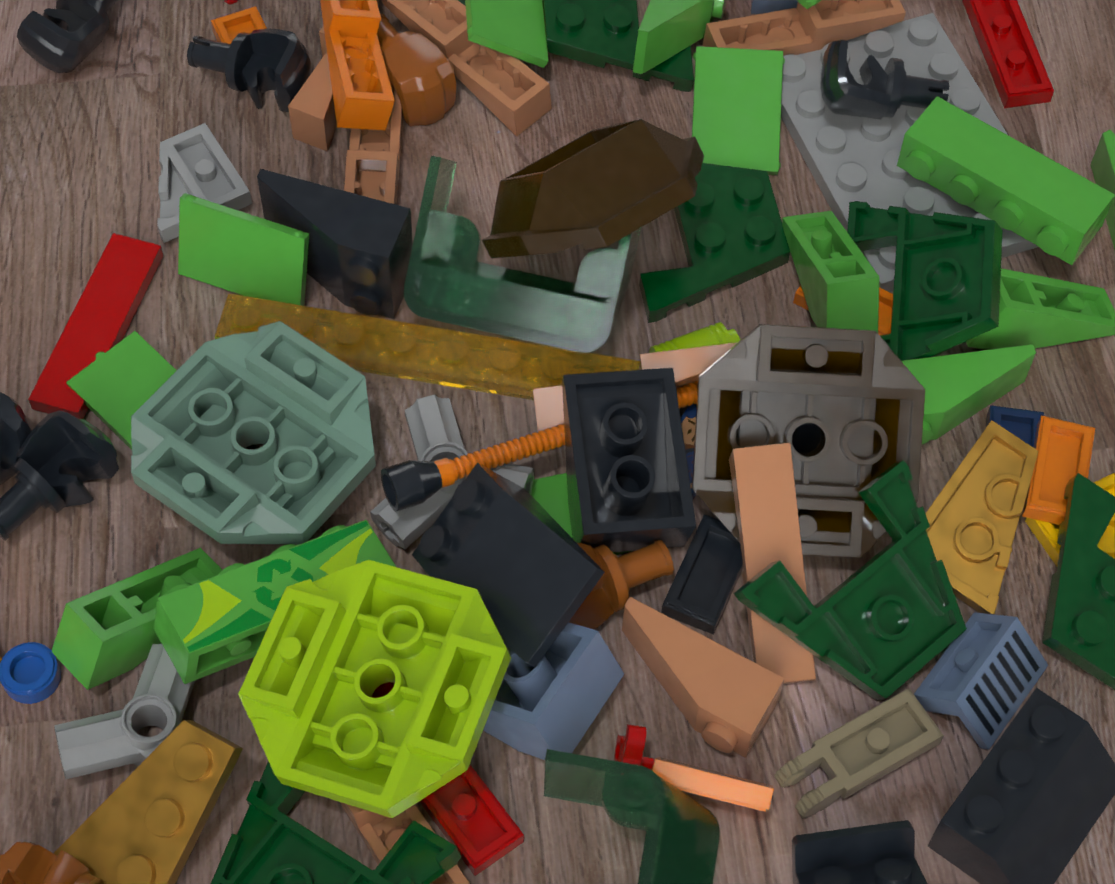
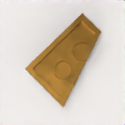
(979, 514)
(158, 811)

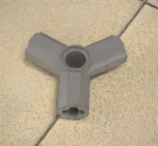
(434, 438)
(112, 738)

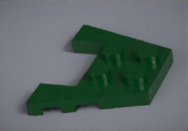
(607, 33)
(727, 236)
(942, 276)
(1083, 588)
(883, 616)
(282, 851)

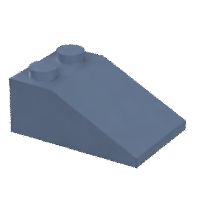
(557, 698)

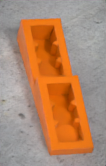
(356, 64)

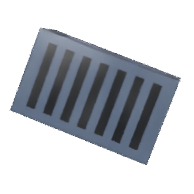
(984, 675)

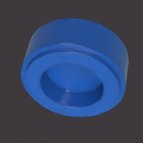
(30, 673)

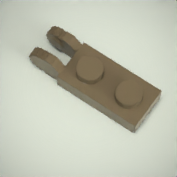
(862, 751)

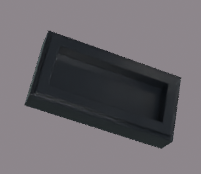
(705, 577)

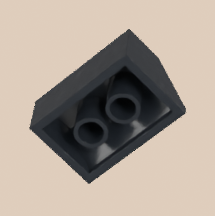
(1029, 799)

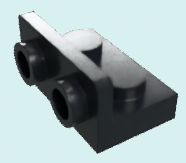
(857, 856)

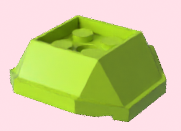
(341, 642)

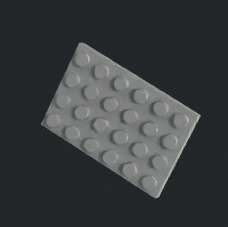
(859, 155)

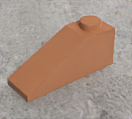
(710, 684)

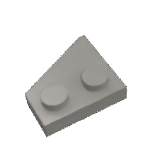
(198, 167)

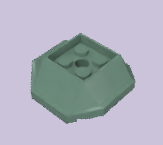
(244, 393)

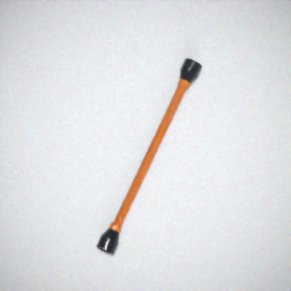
(416, 481)

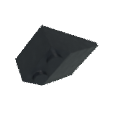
(355, 241)
(626, 460)
(514, 556)

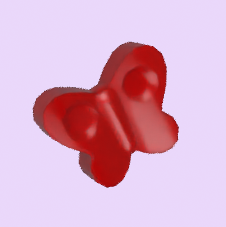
(631, 747)

